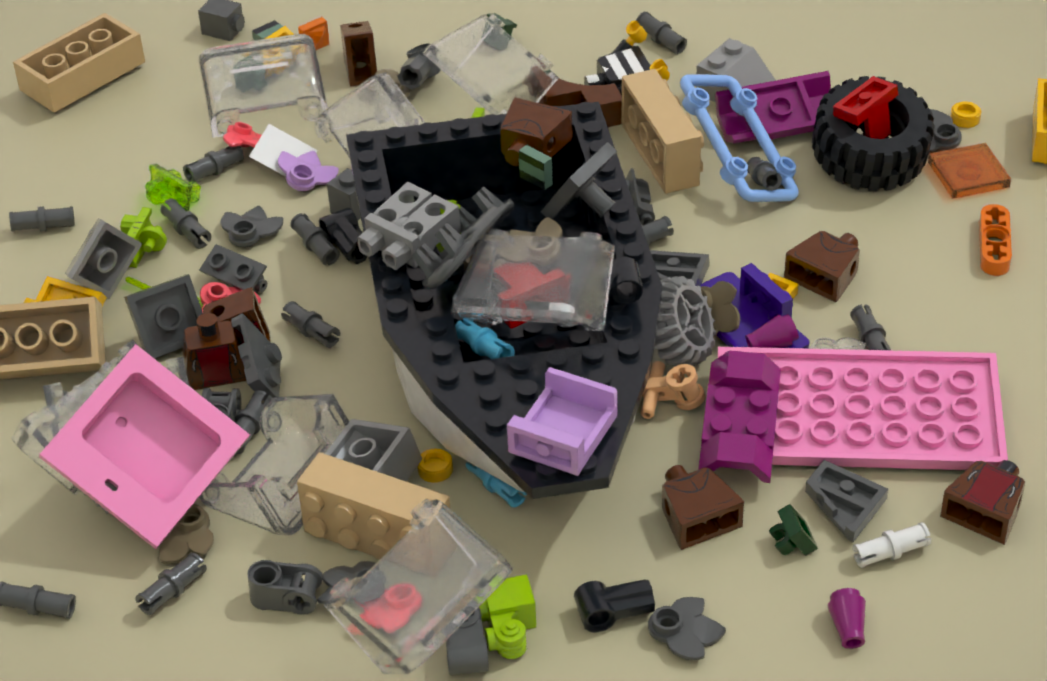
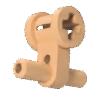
(672, 387)

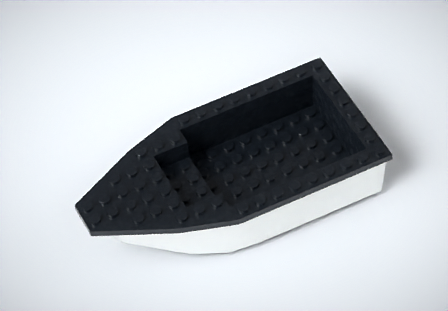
(469, 396)

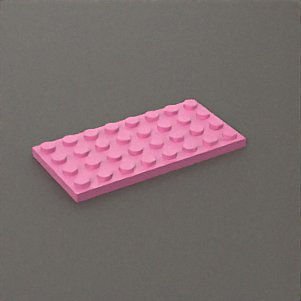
(886, 408)

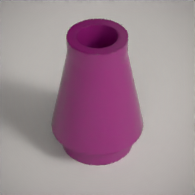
(774, 334)
(848, 615)

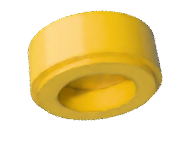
(966, 114)
(435, 465)

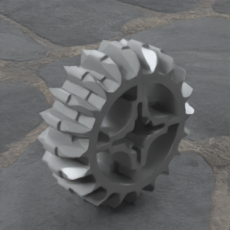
(684, 323)

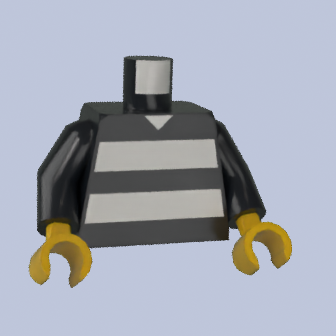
(625, 60)

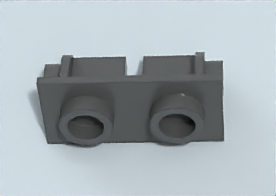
(641, 197)
(234, 269)

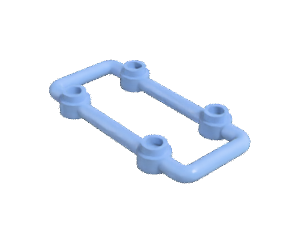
(735, 168)

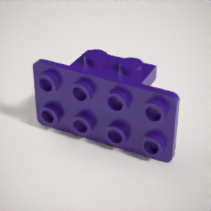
(757, 302)

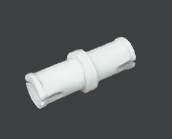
(891, 544)

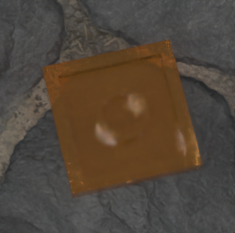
(969, 170)

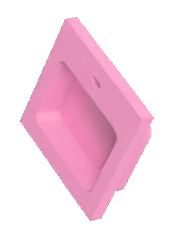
(148, 441)

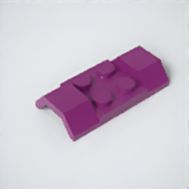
(783, 107)
(741, 414)

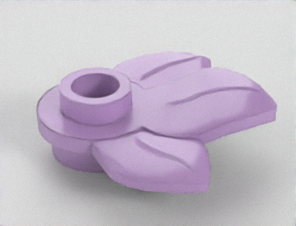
(305, 171)

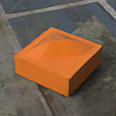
(317, 31)

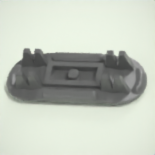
(461, 246)

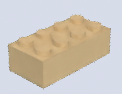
(79, 62)
(661, 131)
(51, 338)
(358, 504)

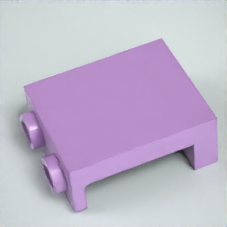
(564, 422)

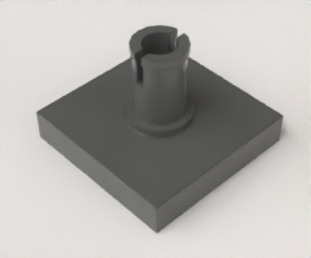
(582, 185)
(164, 314)

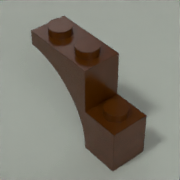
(567, 93)

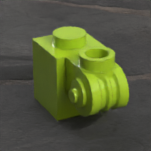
(509, 614)

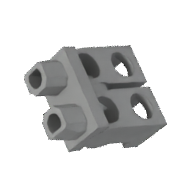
(405, 225)

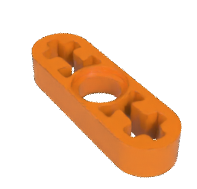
(987, 247)

